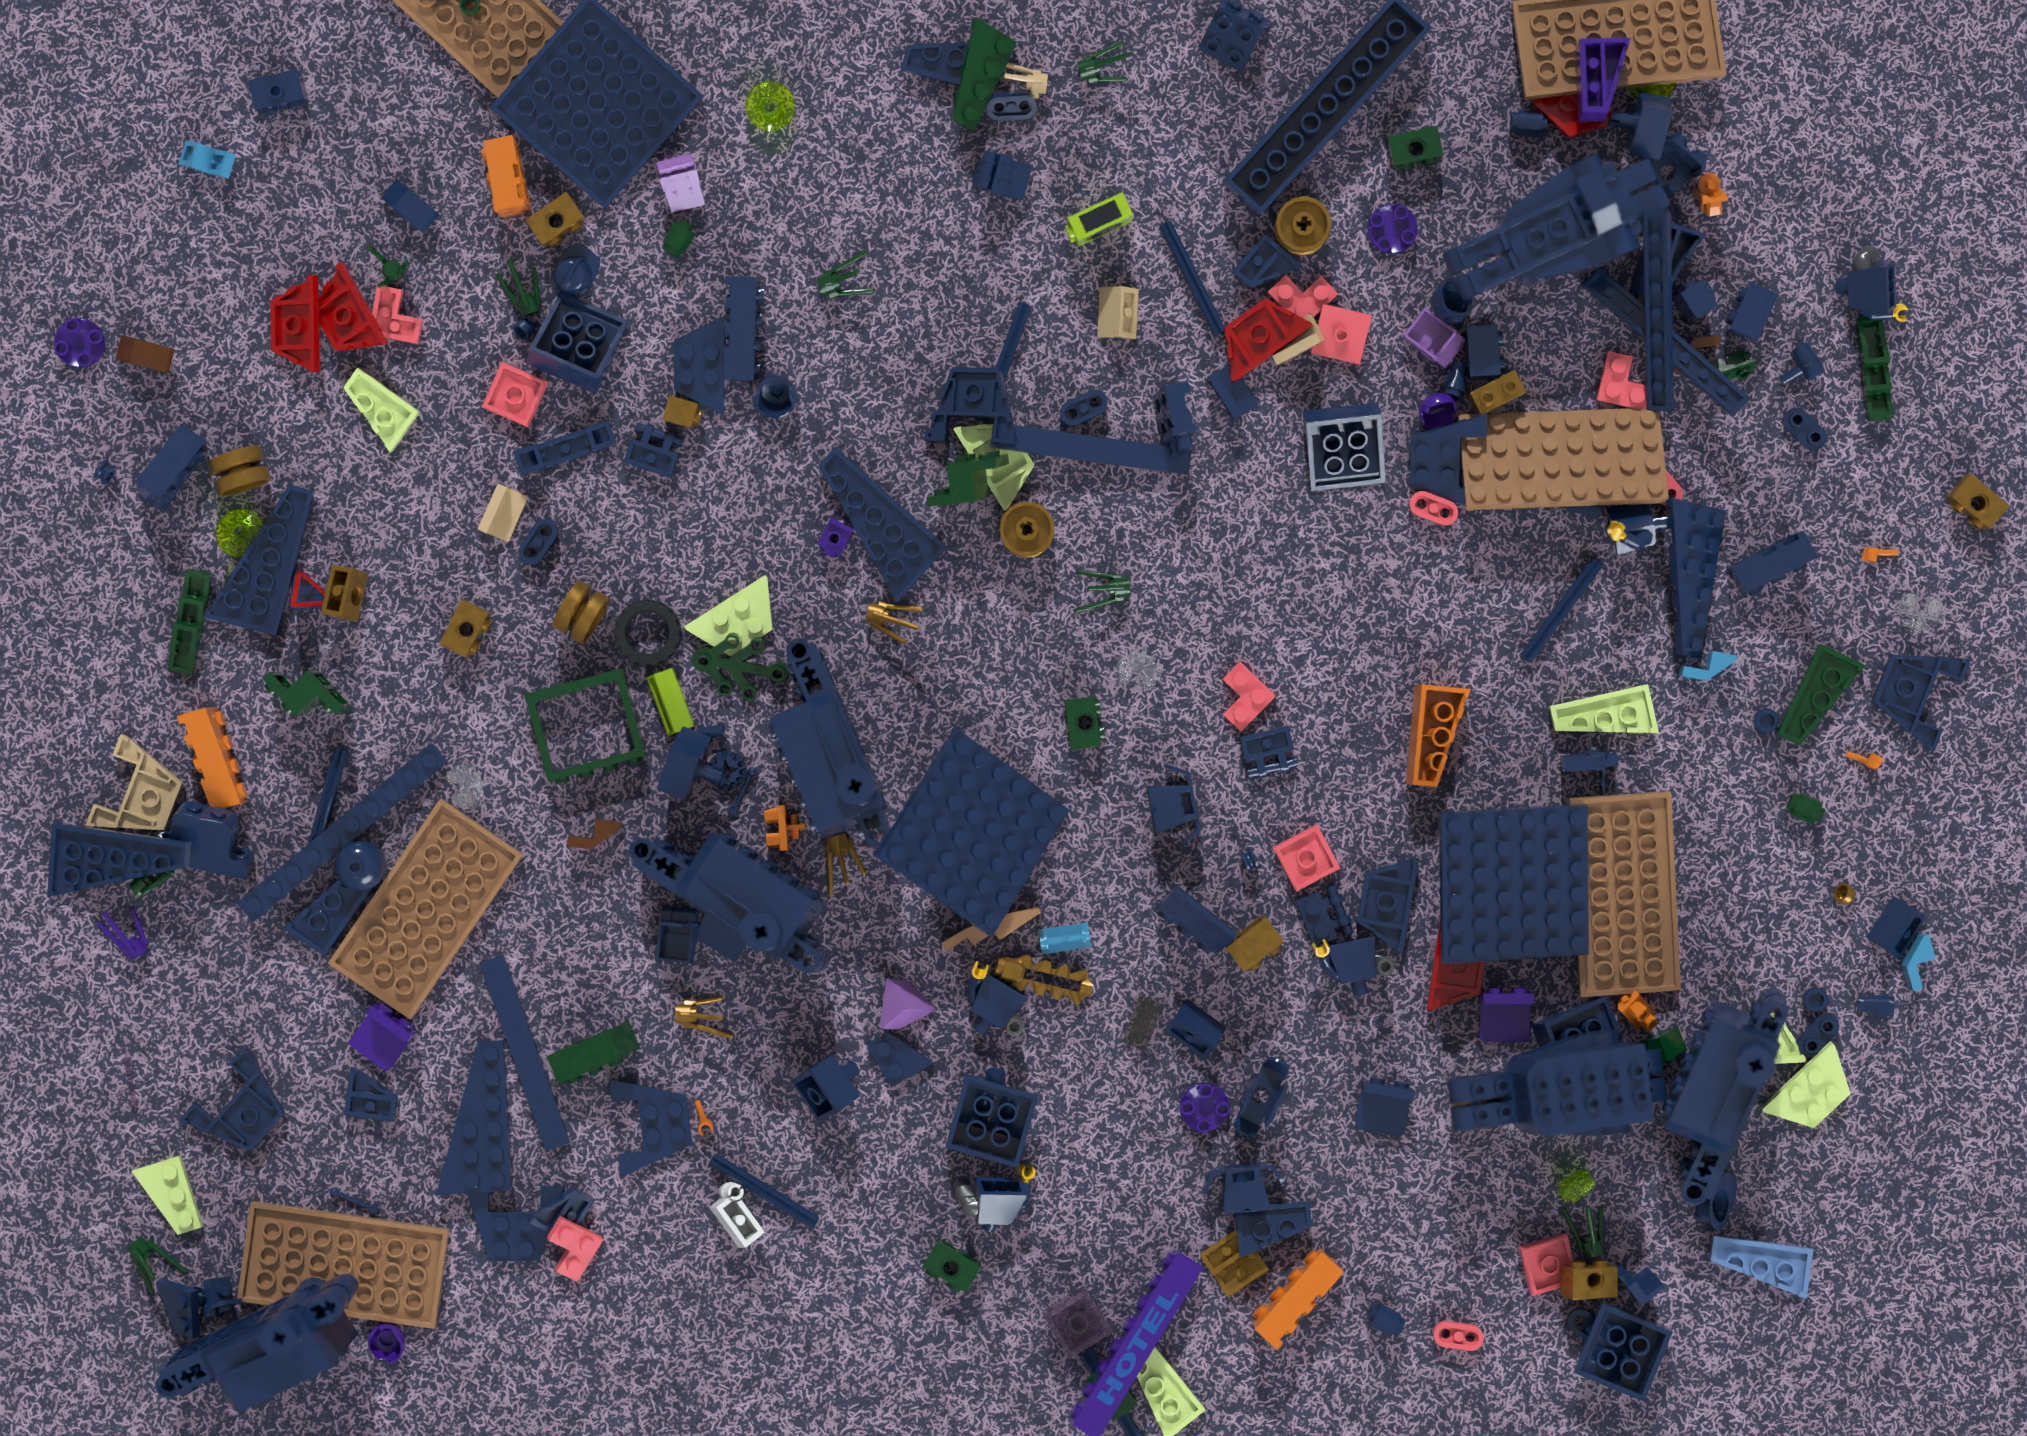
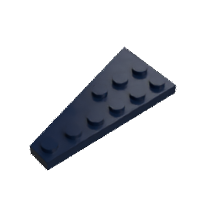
(890, 533)
(1693, 564)
(263, 577)

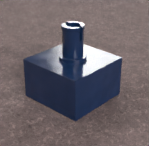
(1646, 126)
(686, 764)
(827, 1087)

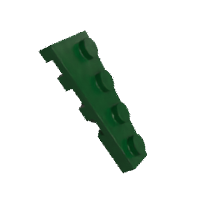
(983, 66)
(1820, 687)

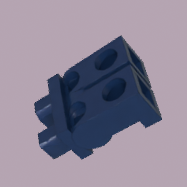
(1175, 417)

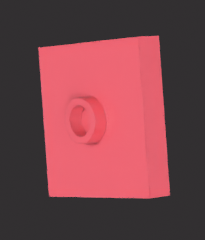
(1343, 332)
(515, 394)
(1306, 857)
(1543, 1262)

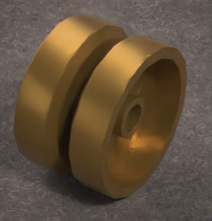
(1305, 211)
(239, 470)
(1034, 516)
(581, 612)

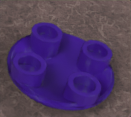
(1392, 228)
(79, 342)
(1204, 1107)

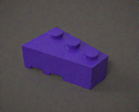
(1597, 75)

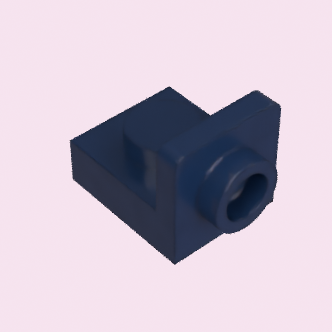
(220, 1295)

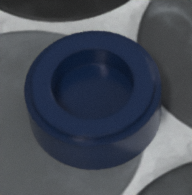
(1765, 720)
(1815, 999)

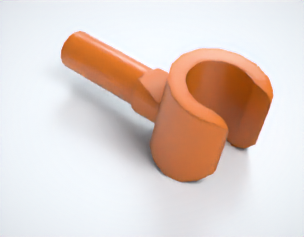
(1872, 553)
(1872, 762)
(702, 1117)

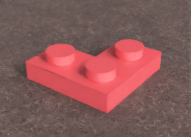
(1301, 303)
(395, 326)
(1614, 385)
(1252, 693)
(579, 1245)

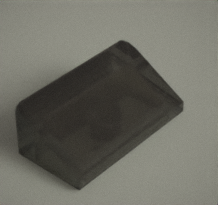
(1142, 1022)

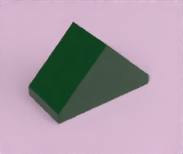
(1668, 1041)

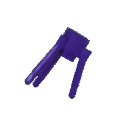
(130, 947)

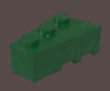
(593, 1053)

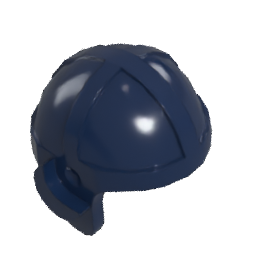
(1448, 303)
(775, 396)

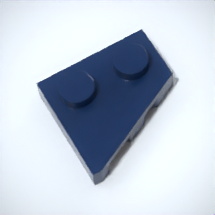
(1265, 263)
(897, 1058)
(369, 1098)
(571, 1204)
(181, 1307)

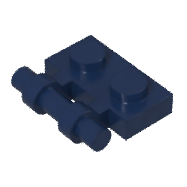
(651, 457)
(1266, 744)
(1317, 919)

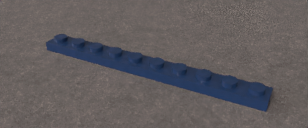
(342, 832)

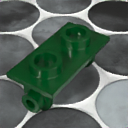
(1739, 365)

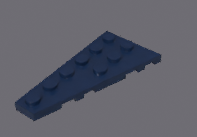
(96, 857)
(481, 1140)

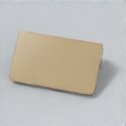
(1117, 312)
(1303, 343)
(503, 513)

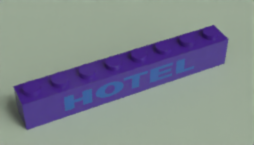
(1135, 1344)

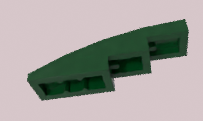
(1874, 369)
(190, 621)

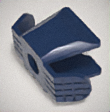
(1174, 805)
(1252, 1113)
(1243, 1186)

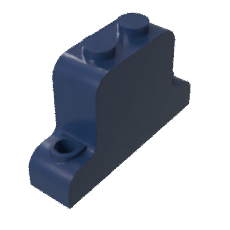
(212, 839)

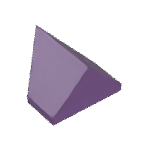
(902, 1005)

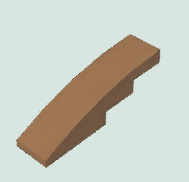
(1010, 923)

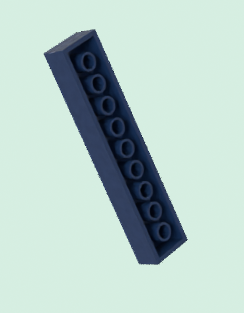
(1326, 106)

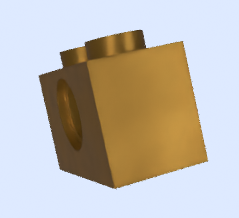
(541, 220)
(1496, 393)
(1990, 504)
(344, 593)
(453, 637)
(1602, 1283)

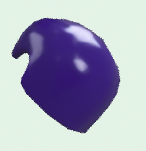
(1439, 403)
(379, 1342)

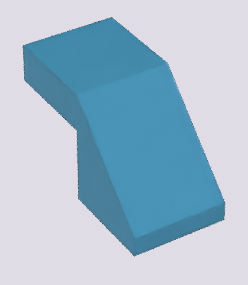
(207, 159)
(1714, 664)
(1919, 952)

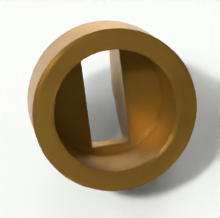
(1839, 892)

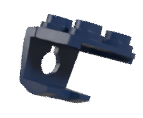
(1687, 162)

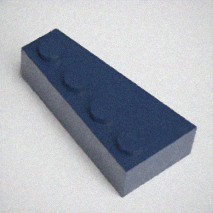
(742, 329)

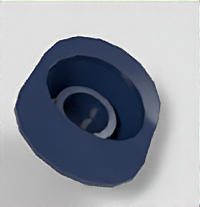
(575, 271)
(1718, 1208)

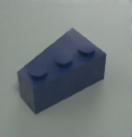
(1682, 245)
(171, 468)
(1772, 563)

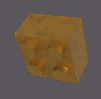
(1255, 943)

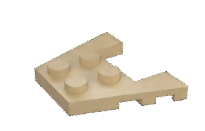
(149, 796)

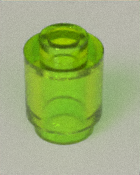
(1576, 1186)

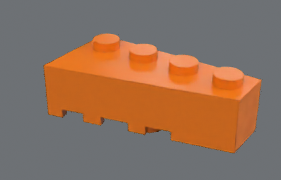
(1432, 731)
(214, 757)
(1296, 1297)

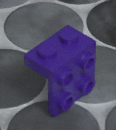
(1505, 1015)
(382, 1036)

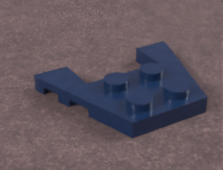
(974, 394)
(1437, 457)
(1906, 687)
(248, 1114)
(662, 1120)
(508, 1233)

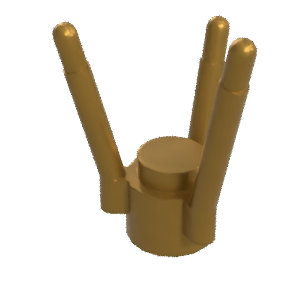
(879, 615)
(838, 846)
(687, 1014)

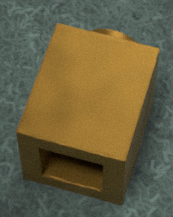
(682, 412)

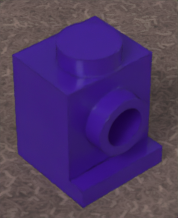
(844, 533)

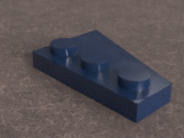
(936, 61)
(1269, 1226)

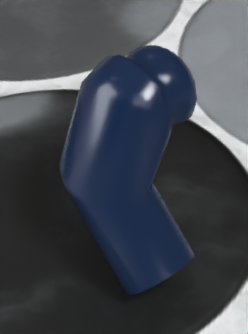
(713, 731)

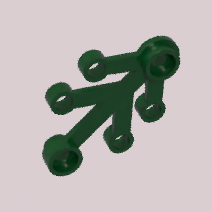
(736, 665)

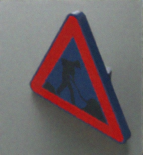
(305, 592)

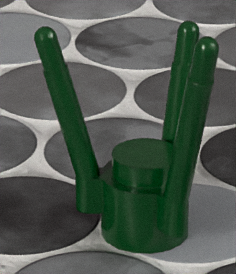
(1090, 65)
(391, 269)
(830, 282)
(526, 302)
(1118, 588)
(143, 885)
(1591, 1242)
(140, 1251)

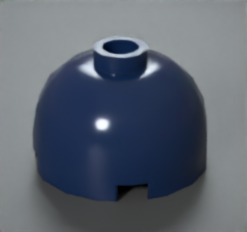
(360, 865)

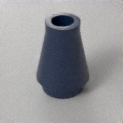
(1455, 381)
(1878, 1005)

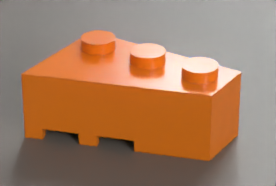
(506, 176)

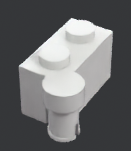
(735, 1215)

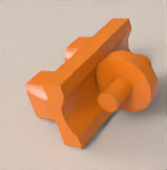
(1709, 194)
(779, 816)
(1637, 1011)

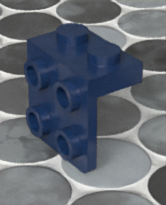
(1233, 34)
(1384, 1106)

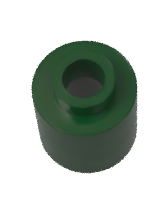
(678, 238)
(1805, 808)

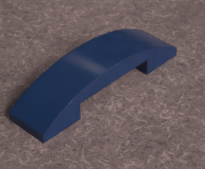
(565, 448)

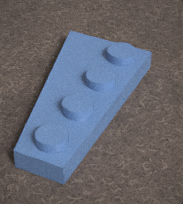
(1773, 1263)

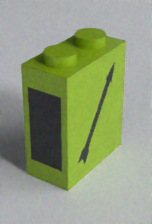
(1098, 220)

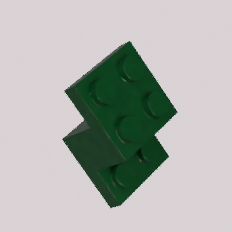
(967, 478)
(306, 693)

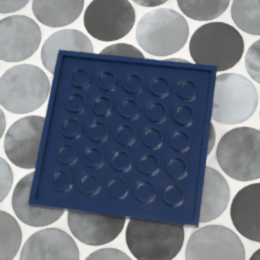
(597, 101)
(972, 832)
(1513, 883)

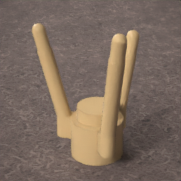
(1034, 80)

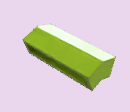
(670, 701)

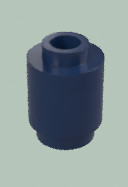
(1527, 123)
(1386, 1320)

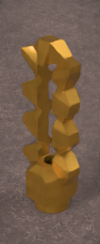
(1014, 970)

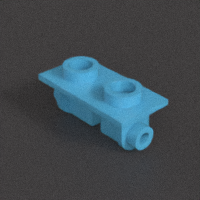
(1064, 938)

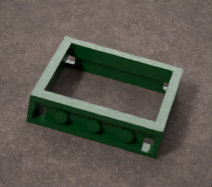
(608, 763)

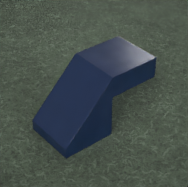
(1599, 201)
(410, 206)

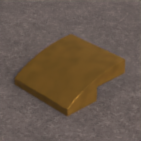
(1229, 1270)

